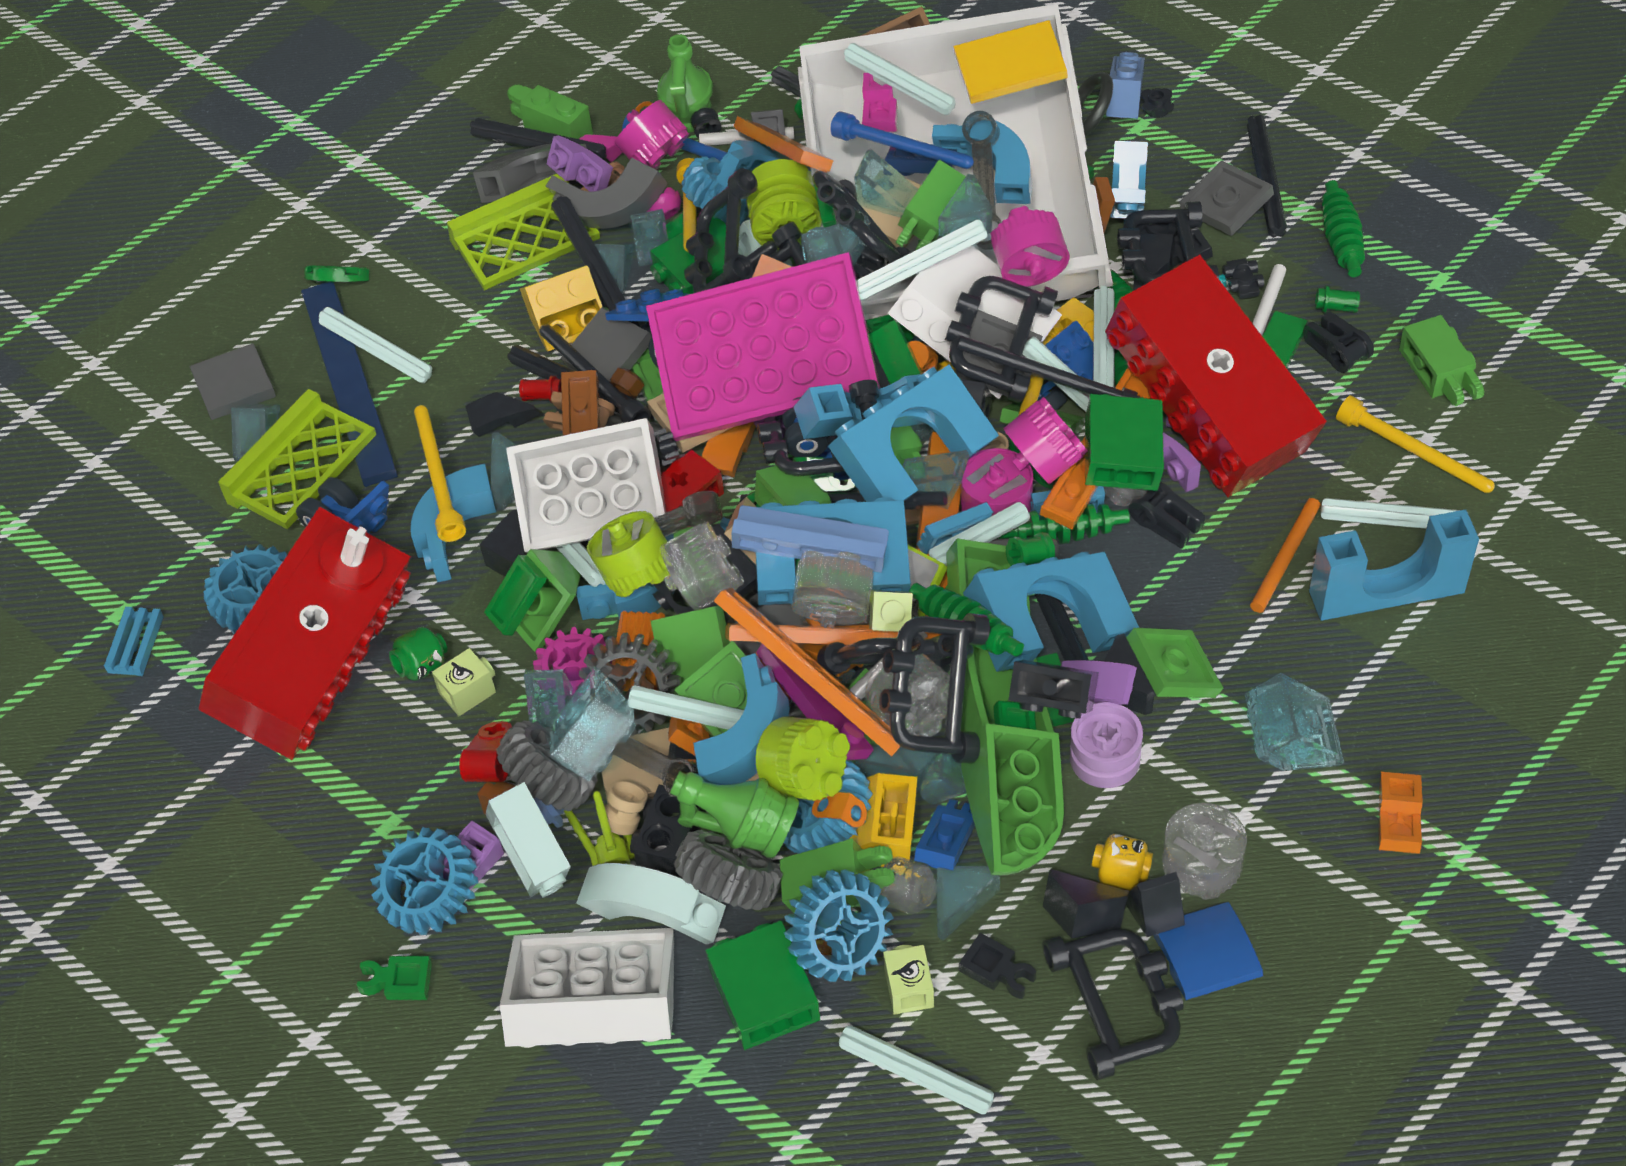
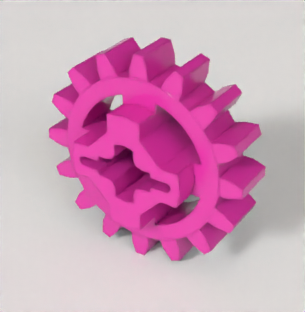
(568, 654)

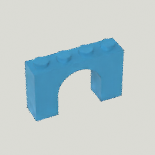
(938, 401)
(1436, 570)
(777, 573)
(1081, 582)

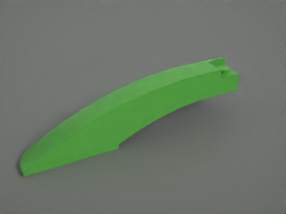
(1018, 773)

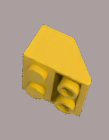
(563, 302)
(891, 814)

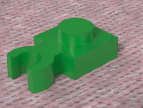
(402, 980)

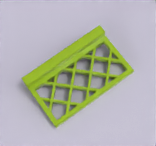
(510, 213)
(278, 448)

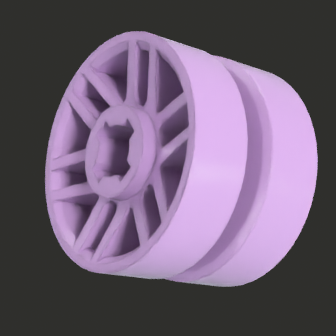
(1106, 745)

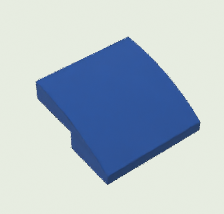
(1209, 952)

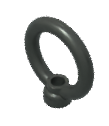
(1103, 100)

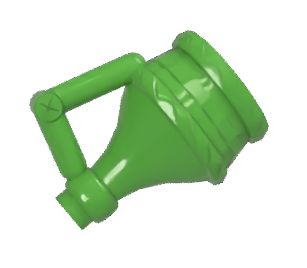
(684, 86)
(745, 812)

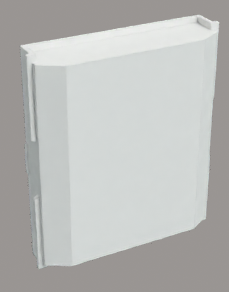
(1042, 117)

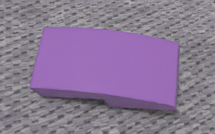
(576, 162)
(1180, 464)
(1113, 680)

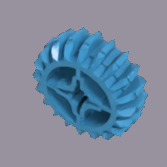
(701, 186)
(239, 583)
(812, 832)
(420, 860)
(856, 937)

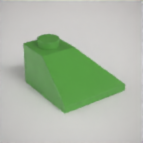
(551, 600)

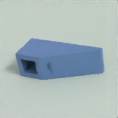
(1127, 81)

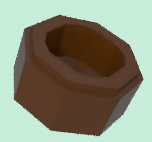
(627, 382)

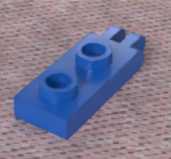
(945, 836)

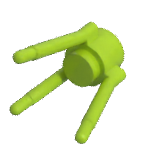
(609, 846)

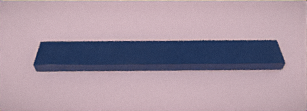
(349, 385)

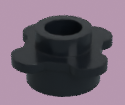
(1157, 102)

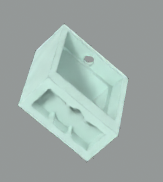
(528, 841)

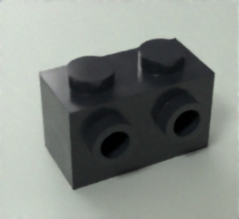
(1053, 686)

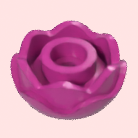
(668, 201)

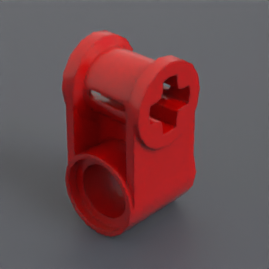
(479, 758)

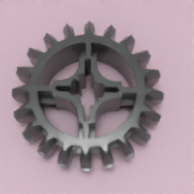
(618, 674)
(526, 757)
(727, 874)

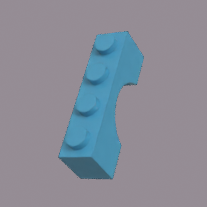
(829, 407)

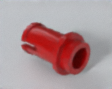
(539, 389)

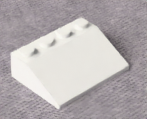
(933, 294)
(583, 481)
(589, 987)

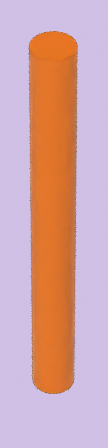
(1285, 555)

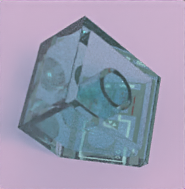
(1293, 725)
(591, 726)

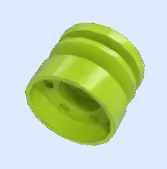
(782, 197)

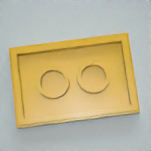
(1010, 61)

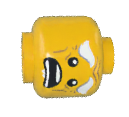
(1122, 861)

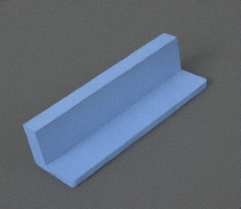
(794, 534)

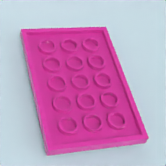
(759, 345)

